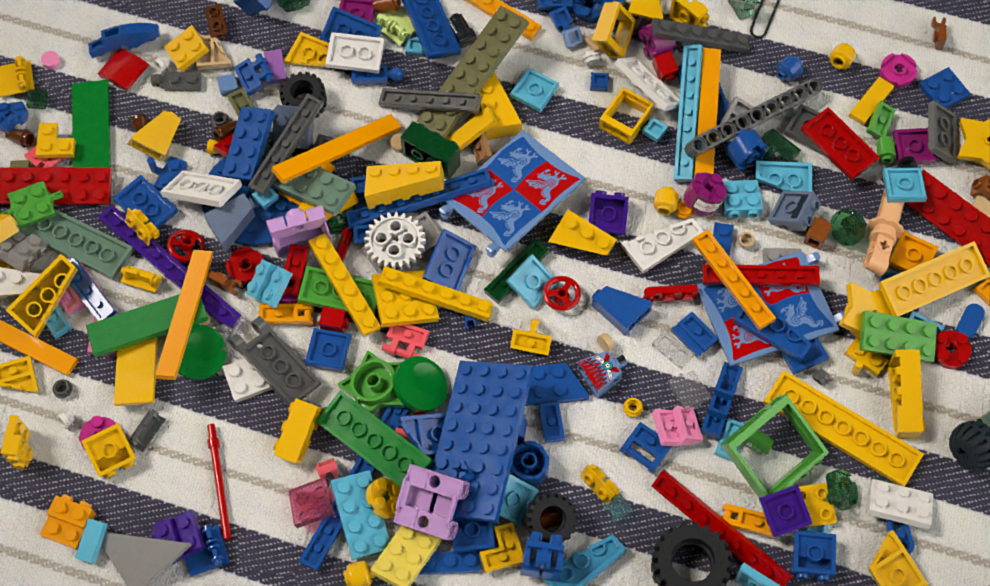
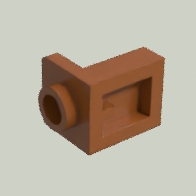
(981, 186)

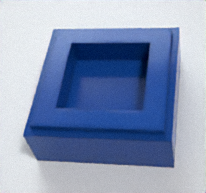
(599, 82)

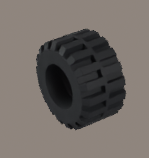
(302, 84)
(566, 509)

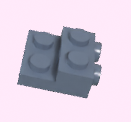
(795, 209)

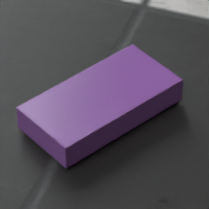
(276, 64)

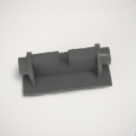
(146, 430)

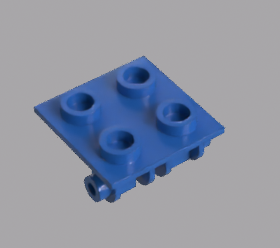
(211, 556)

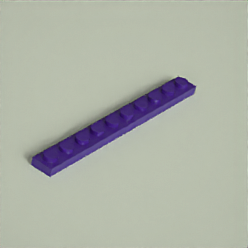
(167, 265)

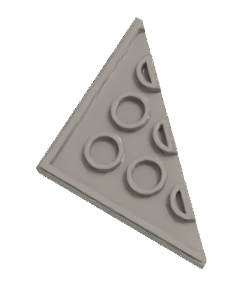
(141, 558)

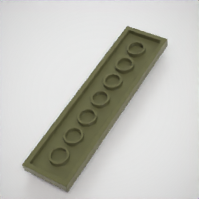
(477, 66)

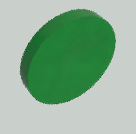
(202, 354)
(420, 384)

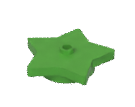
(373, 384)

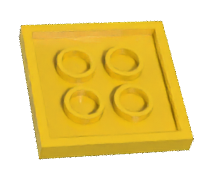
(402, 309)

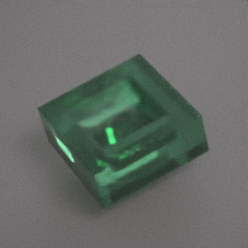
(37, 99)

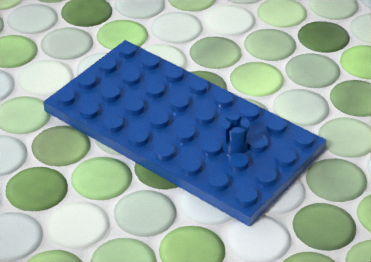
(482, 434)

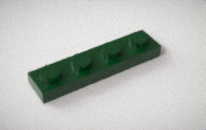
(498, 288)

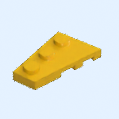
(308, 51)

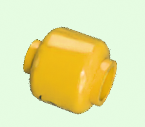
(842, 56)
(666, 200)
(358, 574)

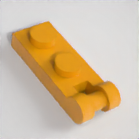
(286, 314)
(747, 520)

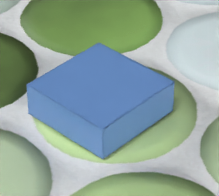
(572, 36)
(227, 84)

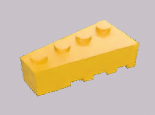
(41, 298)

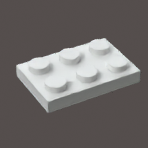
(355, 52)
(244, 380)
(900, 504)

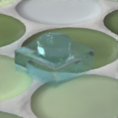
(617, 508)

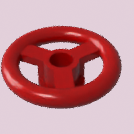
(188, 237)
(563, 301)

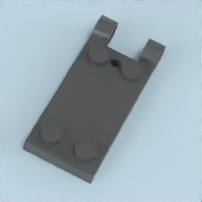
(276, 363)

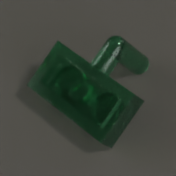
(779, 144)

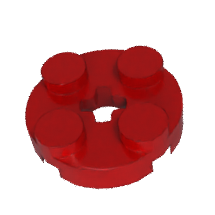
(236, 261)
(959, 342)

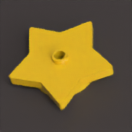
(977, 141)
(859, 301)

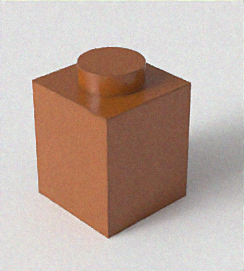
(817, 233)

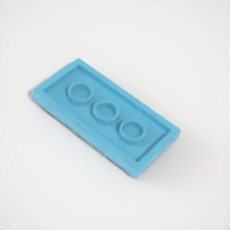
(362, 529)

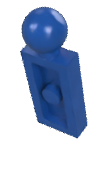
(360, 77)

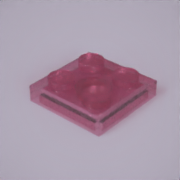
(311, 502)

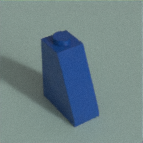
(621, 308)

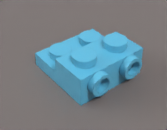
(742, 199)
(268, 283)

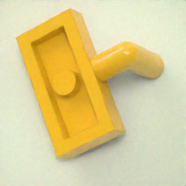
(531, 340)
(872, 363)

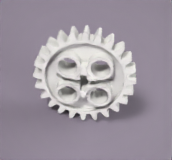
(395, 241)

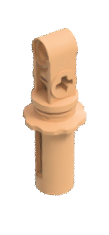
(883, 232)

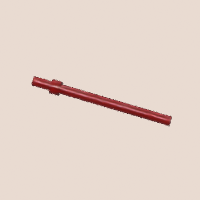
(213, 445)

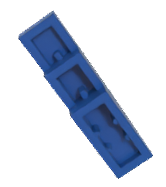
(721, 400)

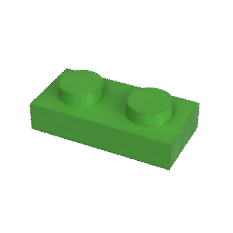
(880, 120)

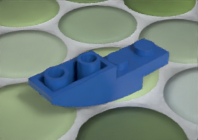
(130, 35)

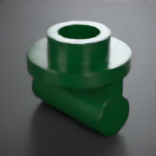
(337, 223)

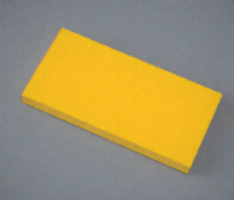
(136, 374)

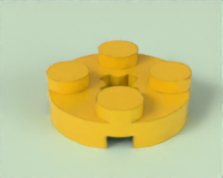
(374, 495)

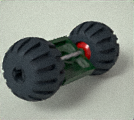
(971, 443)

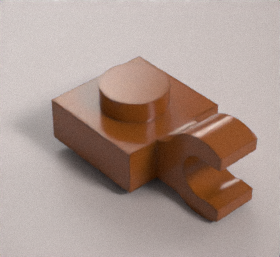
(939, 36)
(221, 281)

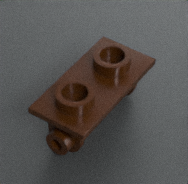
(216, 22)

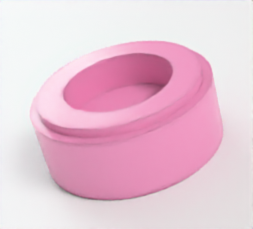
(50, 60)

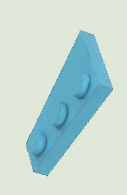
(785, 175)

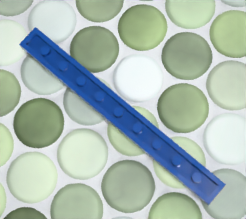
(331, 526)

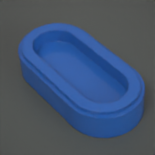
(970, 320)

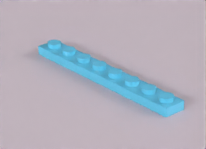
(688, 111)

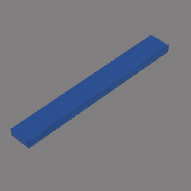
(452, 188)

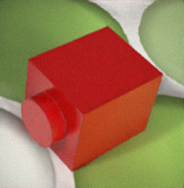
(665, 66)
(334, 319)

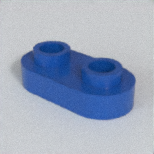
(903, 534)

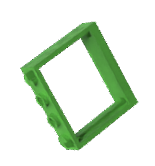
(802, 469)

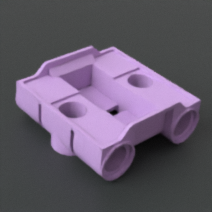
(298, 228)
(416, 498)

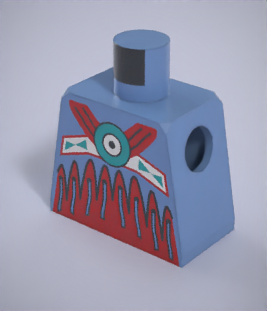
(602, 371)

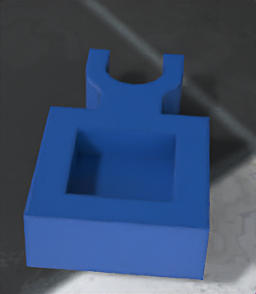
(561, 18)

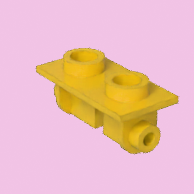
(135, 219)
(140, 278)
(594, 479)

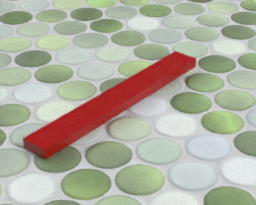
(737, 543)

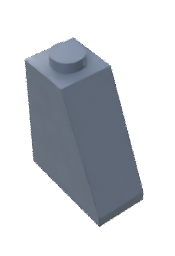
(230, 220)

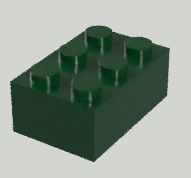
(428, 146)

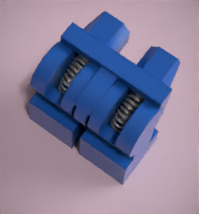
(543, 556)

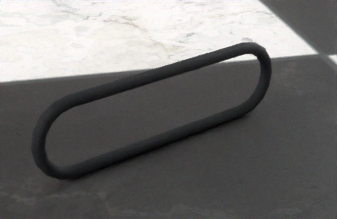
(769, 22)

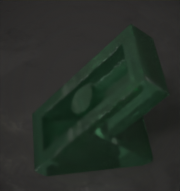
(744, 8)

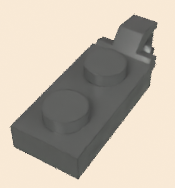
(178, 81)

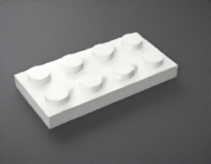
(649, 83)
(201, 188)

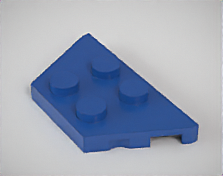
(554, 384)
(424, 431)

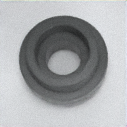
(219, 116)
(821, 377)
(58, 385)

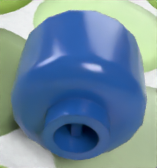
(789, 68)

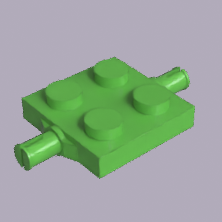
(32, 204)

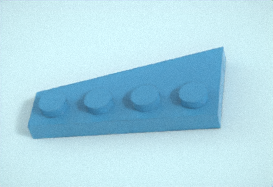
(589, 563)

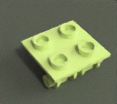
(396, 25)

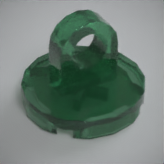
(848, 227)

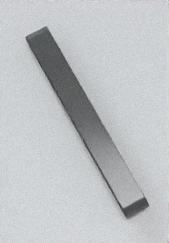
(748, 122)

